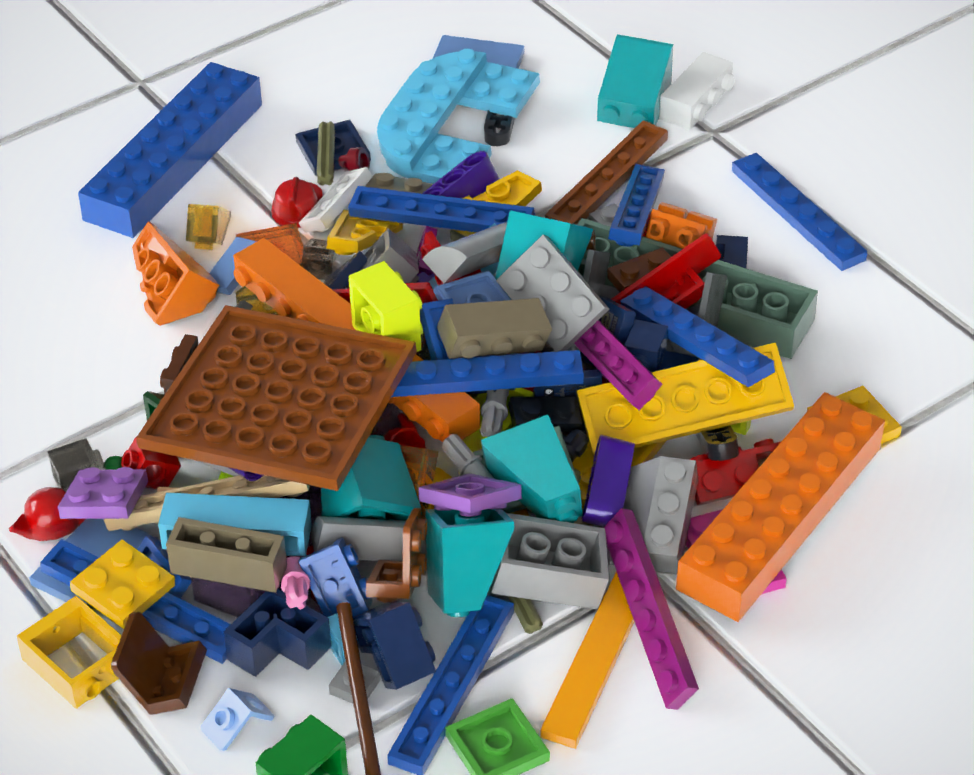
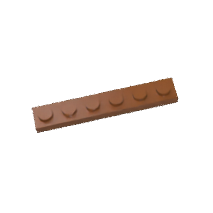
(609, 174)

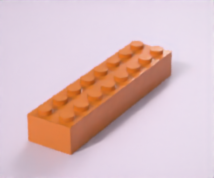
(779, 506)

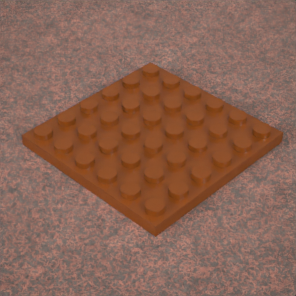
(278, 397)

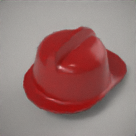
(294, 200)

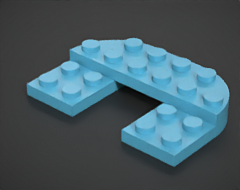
(427, 99)

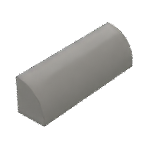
(466, 254)
(370, 537)

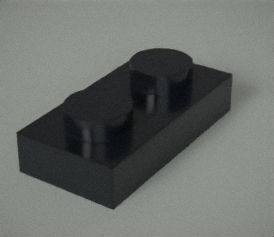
(561, 411)

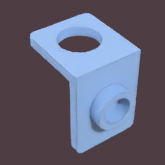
(231, 716)

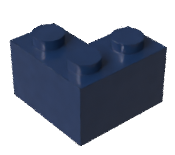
(649, 345)
(276, 629)
(396, 642)

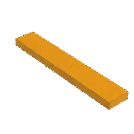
(589, 669)

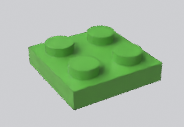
(497, 741)

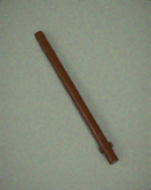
(358, 689)

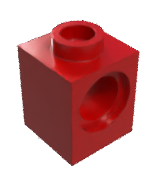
(159, 467)

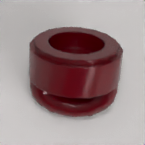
(354, 159)

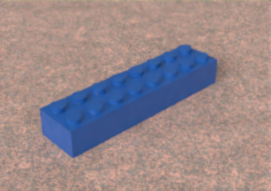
(170, 149)

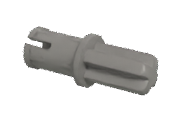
(494, 412)
(464, 457)

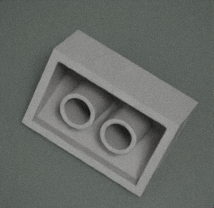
(396, 254)
(663, 501)

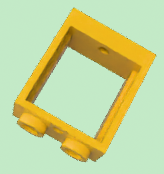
(70, 621)

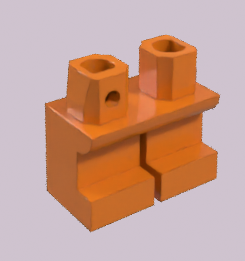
(678, 226)

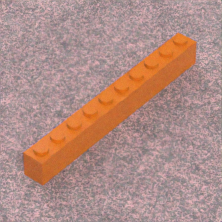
(302, 296)

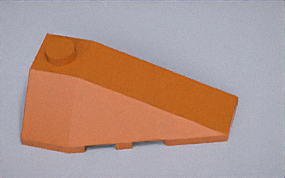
(171, 278)

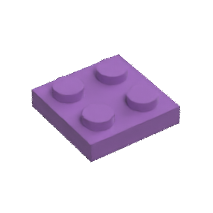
(103, 493)
(470, 494)

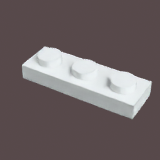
(336, 200)

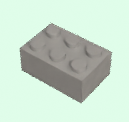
(554, 563)

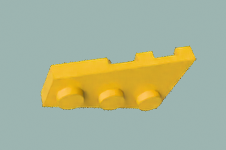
(512, 189)
(357, 233)

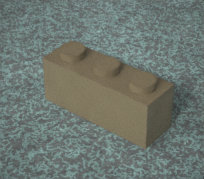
(494, 328)
(227, 554)

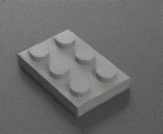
(562, 291)

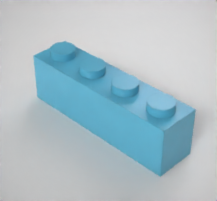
(268, 515)

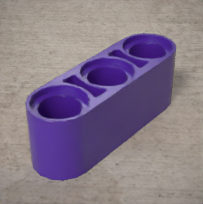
(466, 178)
(608, 480)

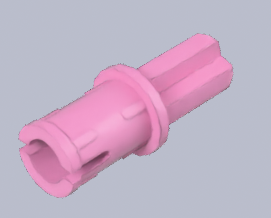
(295, 584)

